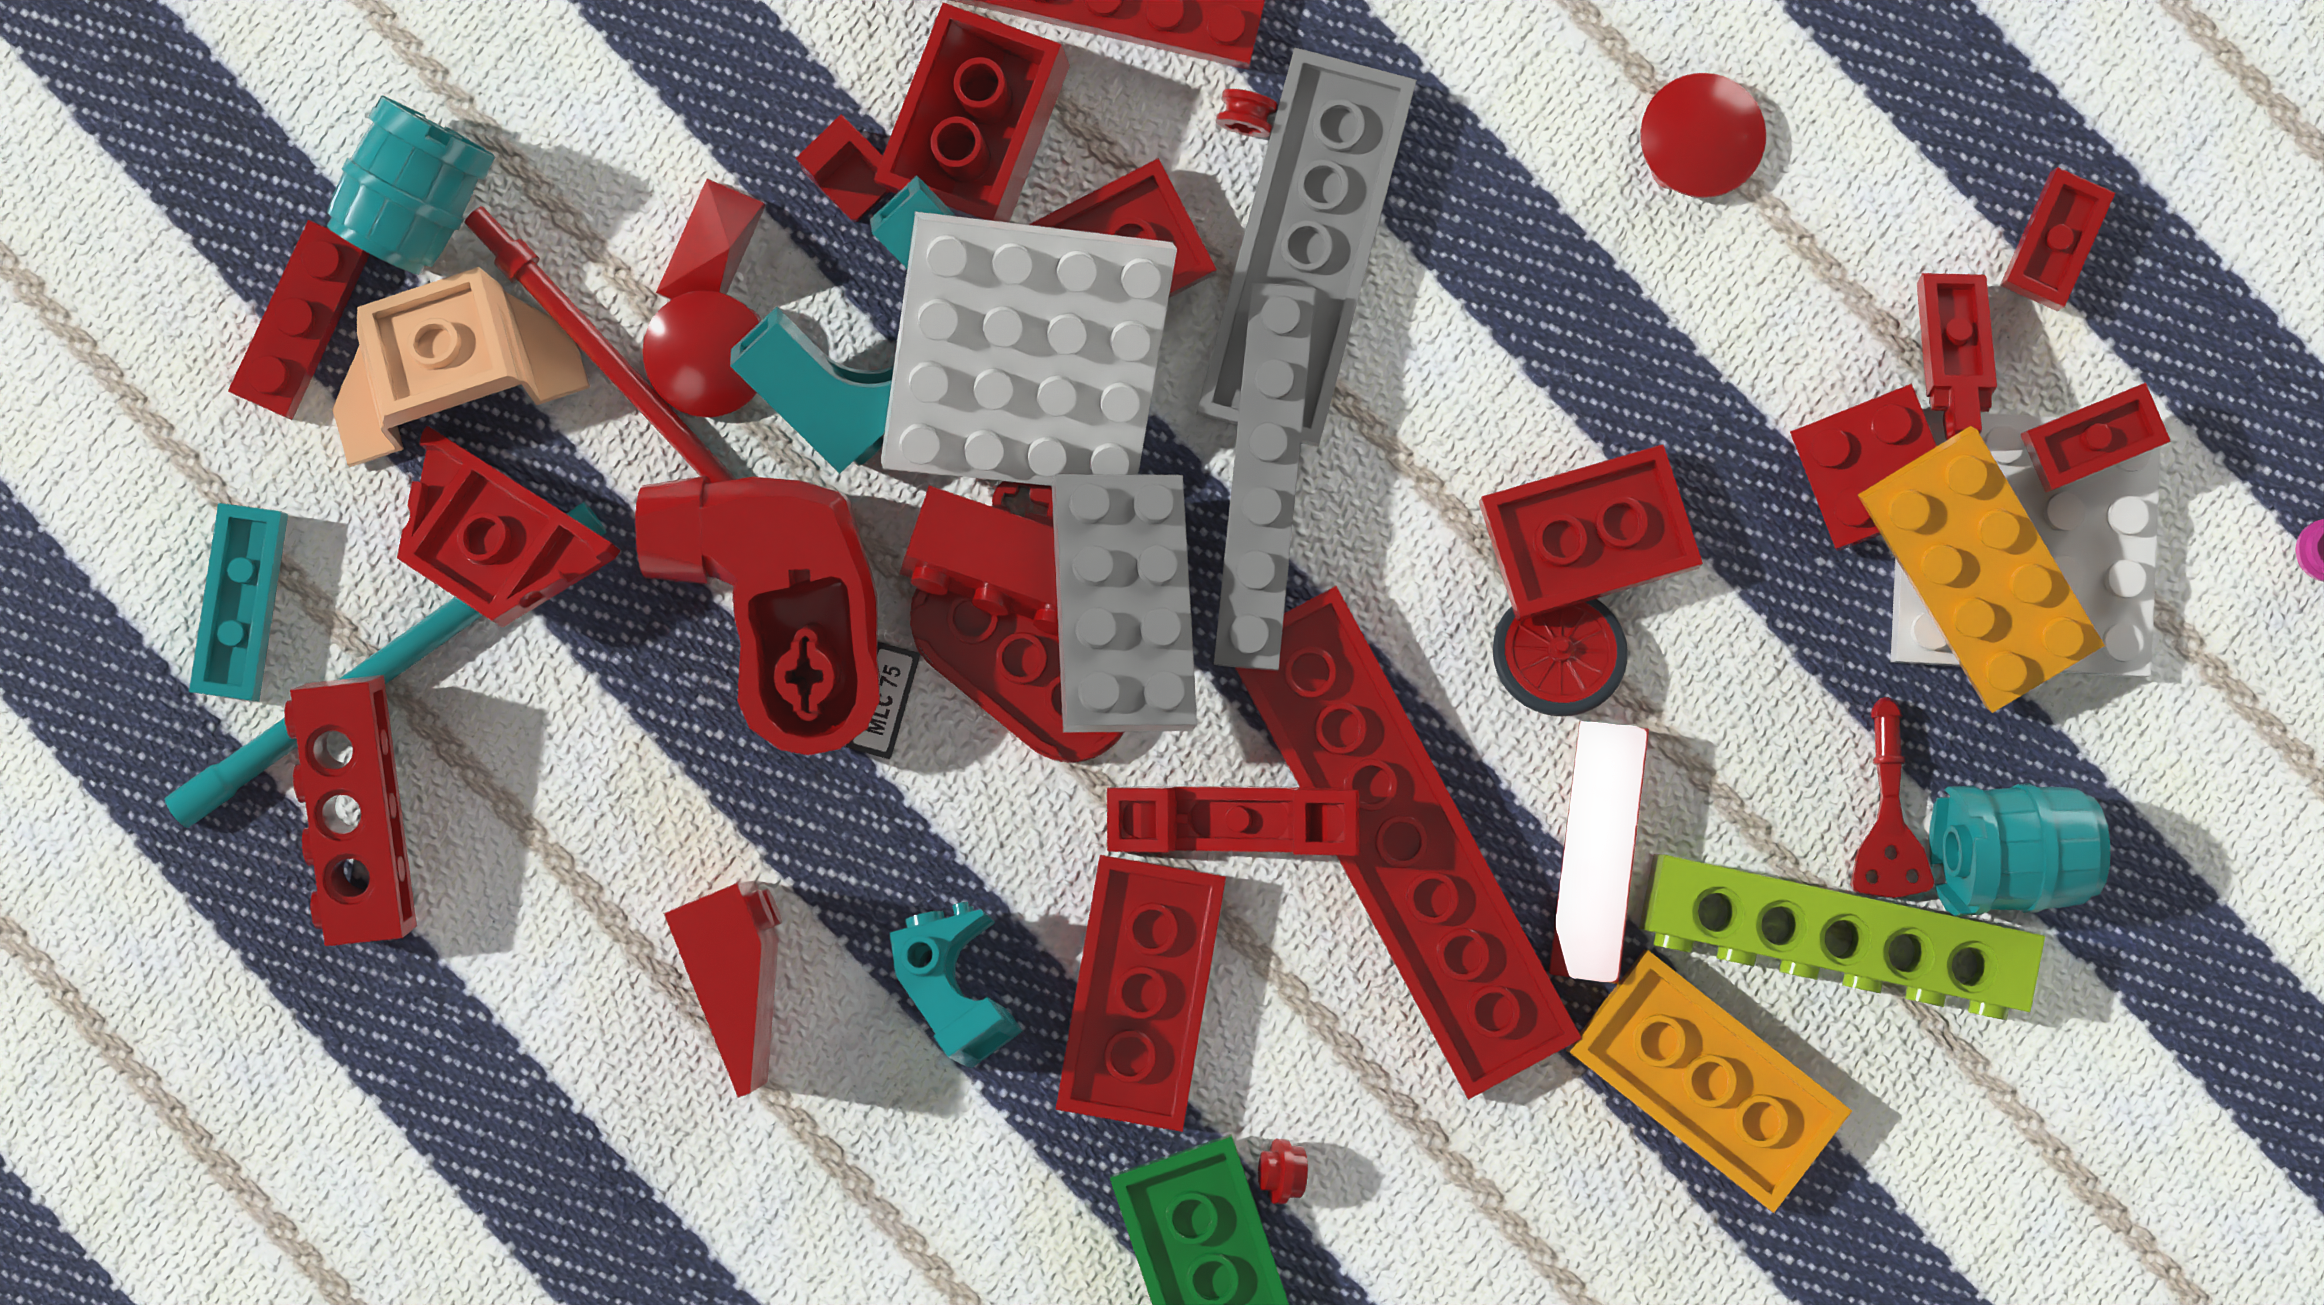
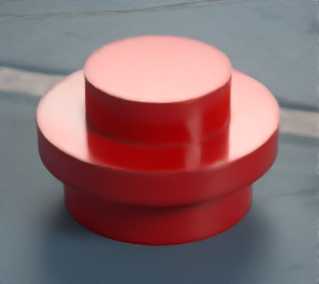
(1283, 1171)

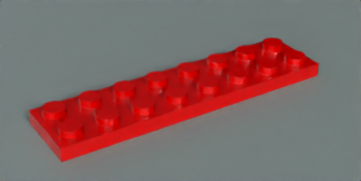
(1416, 856)

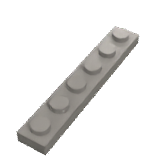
(1264, 476)

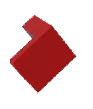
(844, 168)

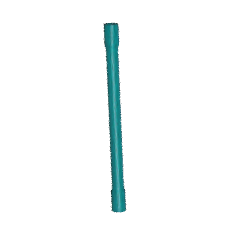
(222, 780)

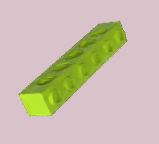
(2004, 956)

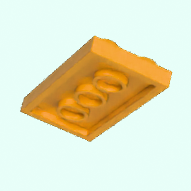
(1981, 569)
(1709, 1080)

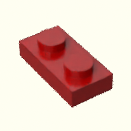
(2057, 239)
(2095, 437)

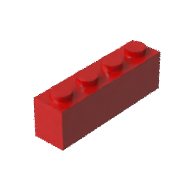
(985, 556)

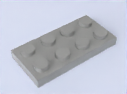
(1123, 603)

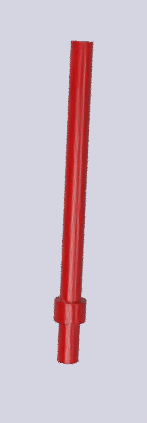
(519, 264)

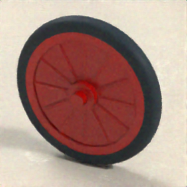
(1561, 658)

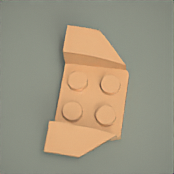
(443, 350)

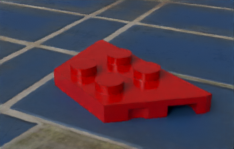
(492, 536)

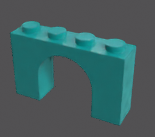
(827, 403)

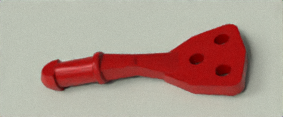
(1890, 825)

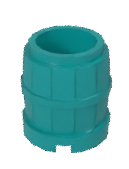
(406, 187)
(2018, 848)

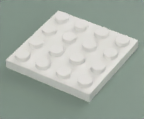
(1025, 351)
(2097, 534)

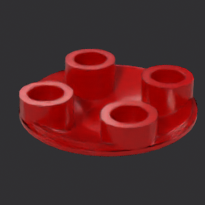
(1702, 135)
(691, 353)

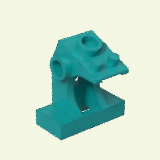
(962, 1026)

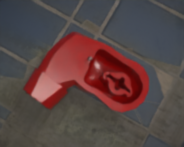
(798, 597)

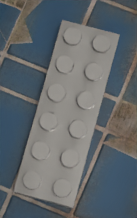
(1313, 219)

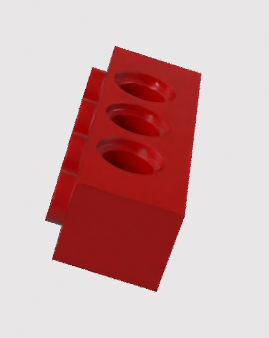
(361, 713)

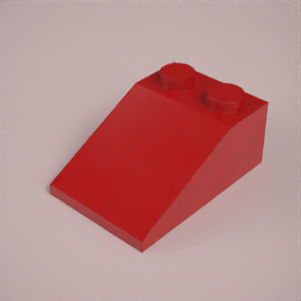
(732, 964)

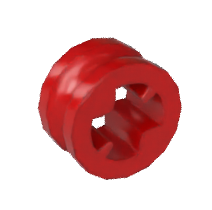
(1246, 113)

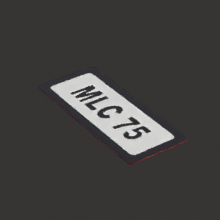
(897, 674)

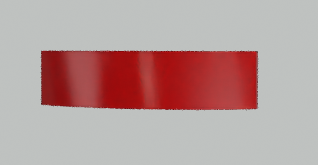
(1233, 819)

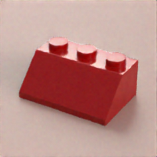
(974, 114)

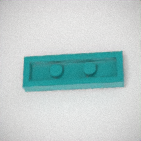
(238, 602)

